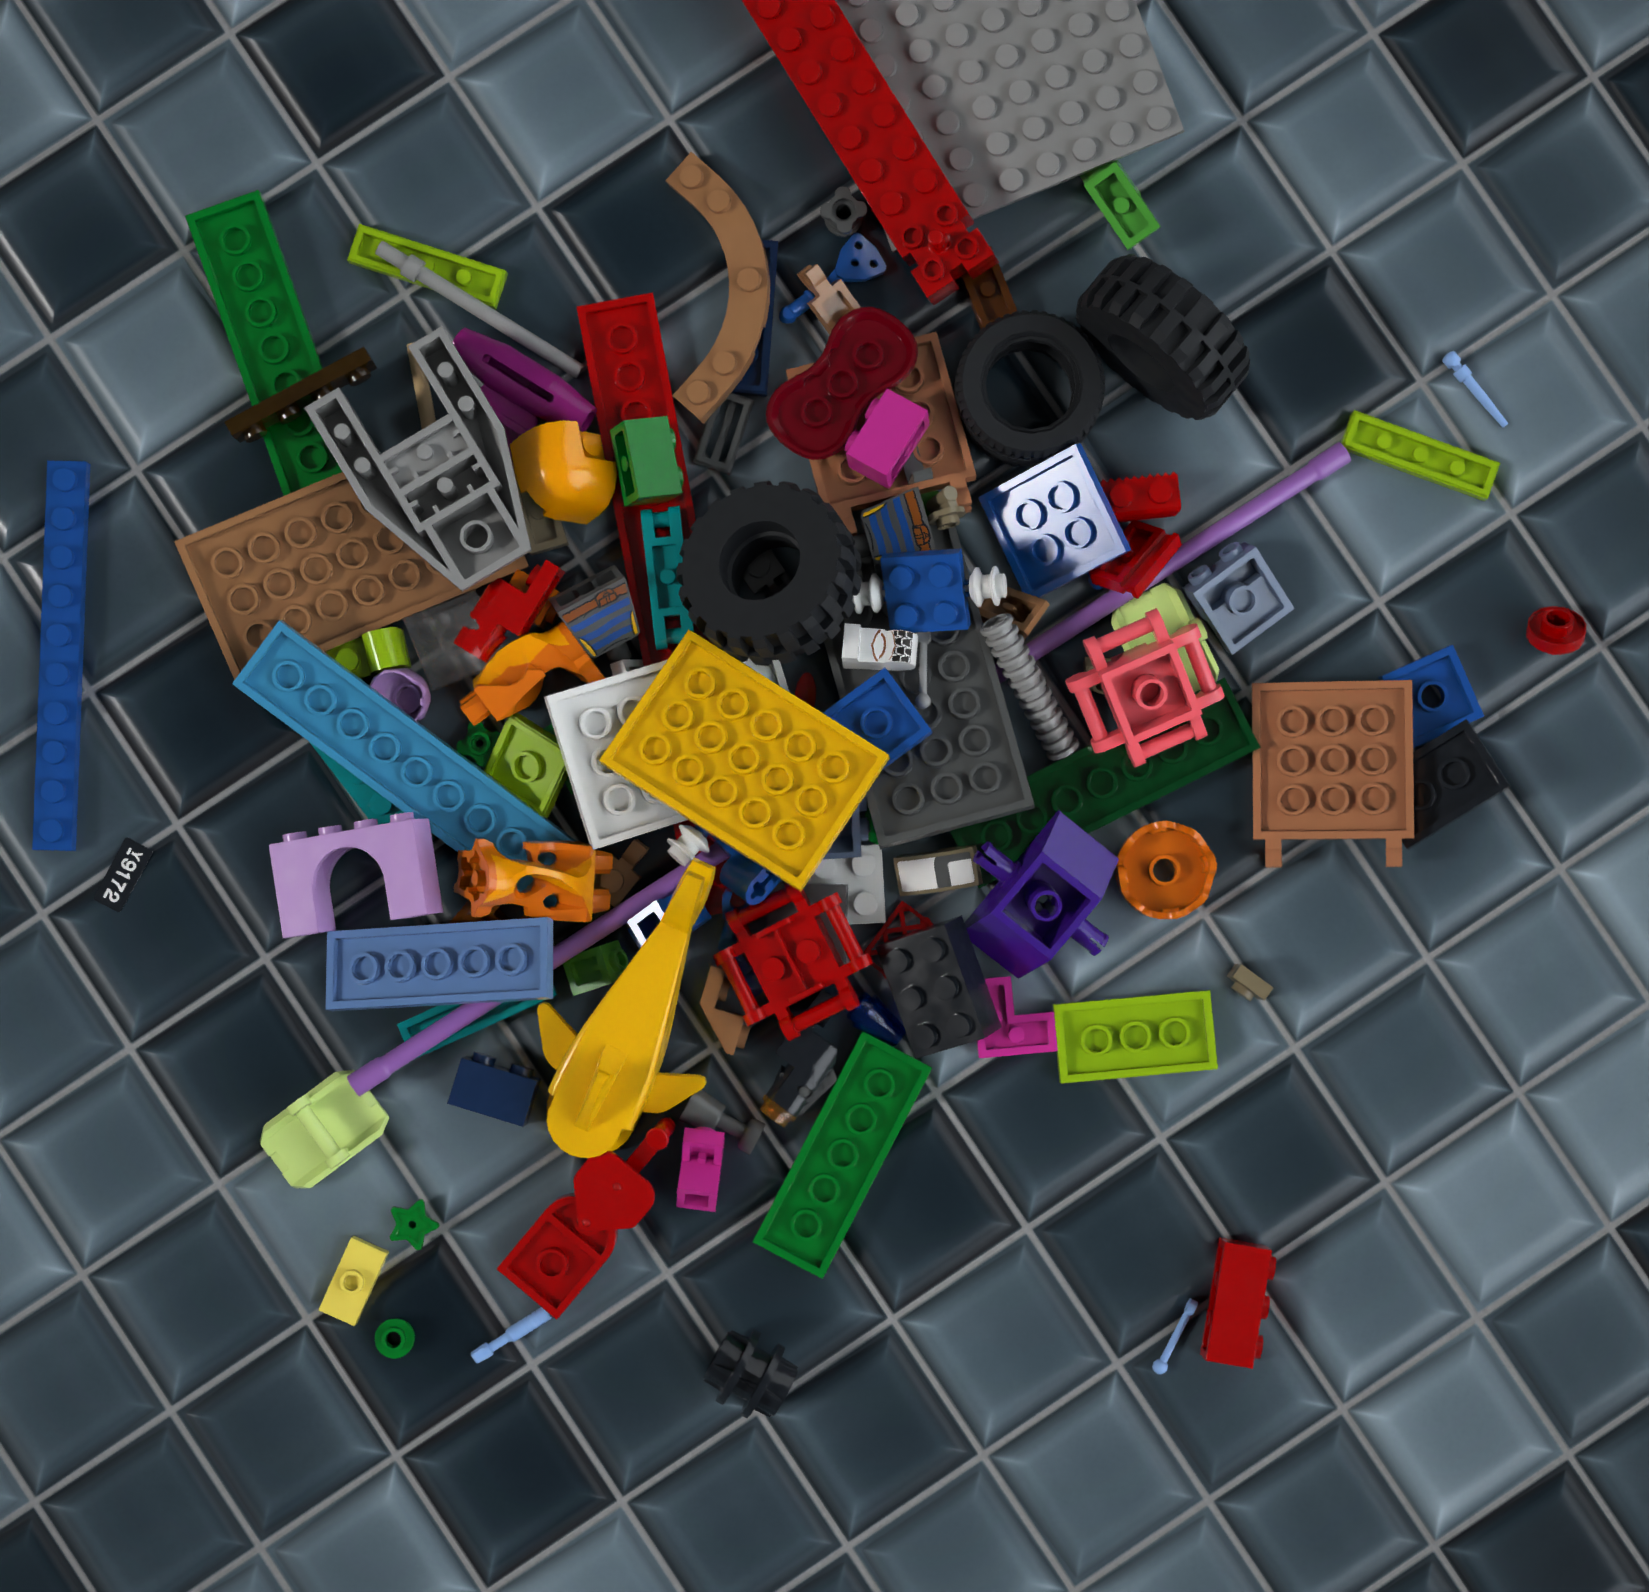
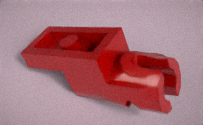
(508, 608)

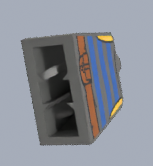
(894, 527)
(600, 614)

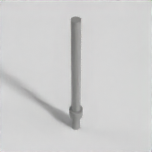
(415, 269)

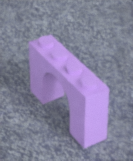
(305, 867)

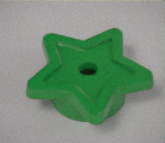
(415, 1213)

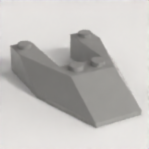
(445, 487)

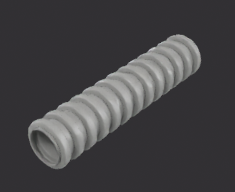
(1029, 686)

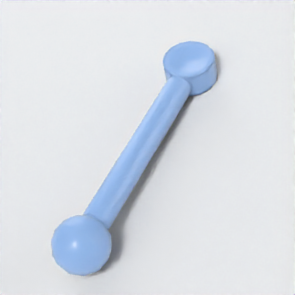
(1160, 1365)

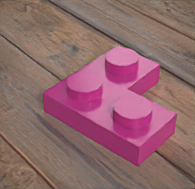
(1020, 1032)

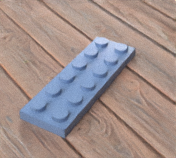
(440, 964)

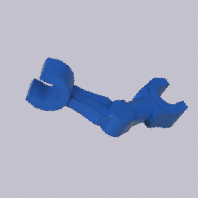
(728, 939)

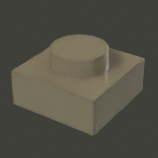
(1248, 984)

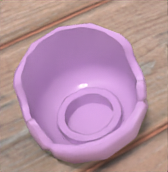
(405, 690)

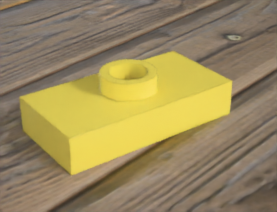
(353, 1280)

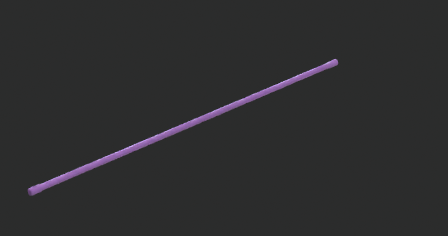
(1316, 469)

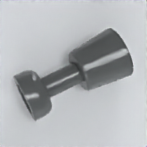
(707, 1111)

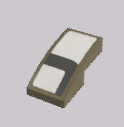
(937, 871)

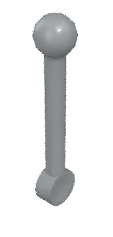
(923, 700)

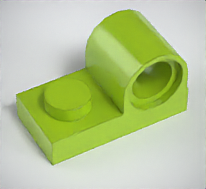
(373, 652)

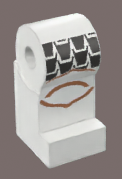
(878, 648)

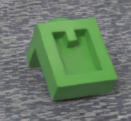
(595, 967)

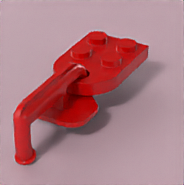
(582, 1227)

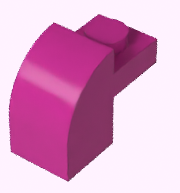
(700, 1169)

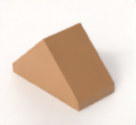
(1022, 606)

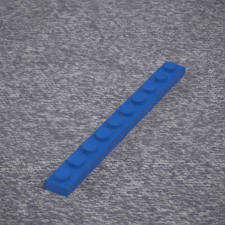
(61, 656)

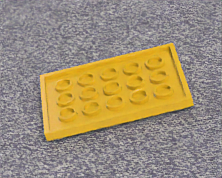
(744, 760)

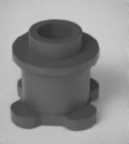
(843, 203)

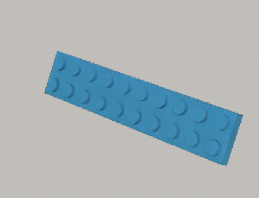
(390, 749)

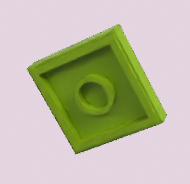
(528, 763)

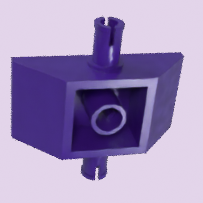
(1063, 866)

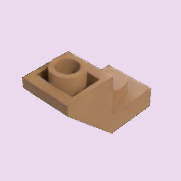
(726, 1024)

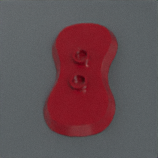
(823, 404)

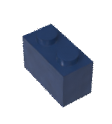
(494, 1089)

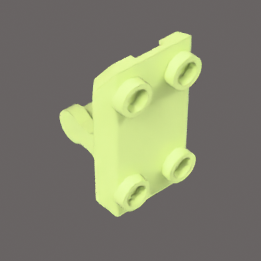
(1175, 615)
(322, 1130)

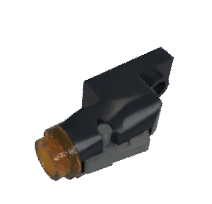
(805, 1075)

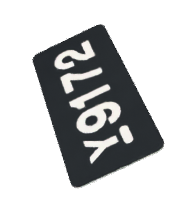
(123, 875)

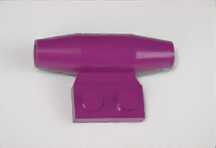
(519, 386)

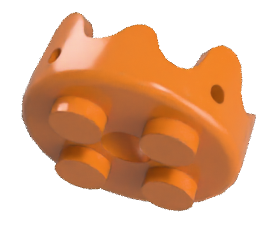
(1193, 866)

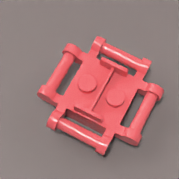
(1146, 688)

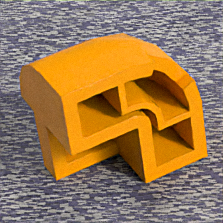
(564, 471)

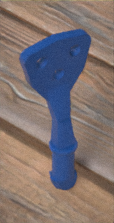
(843, 271)

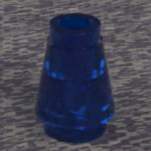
(877, 1020)

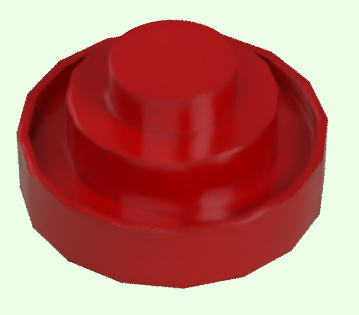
(1556, 630)

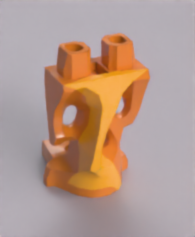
(517, 673)
(567, 878)

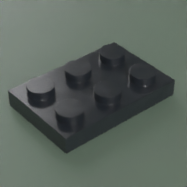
(1451, 780)

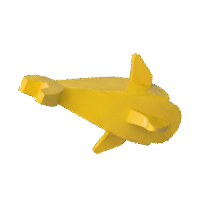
(614, 1062)

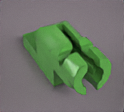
(1120, 203)

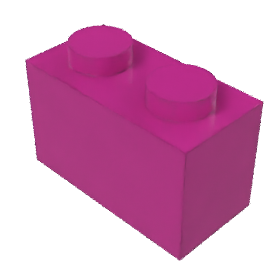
(886, 438)

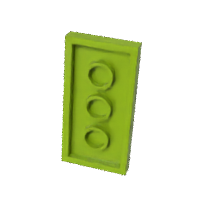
(1135, 1036)

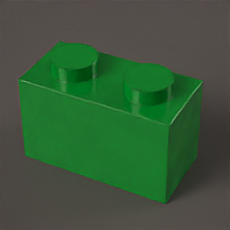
(646, 461)

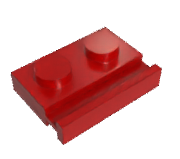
(1138, 568)

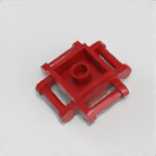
(793, 959)

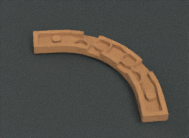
(748, 287)

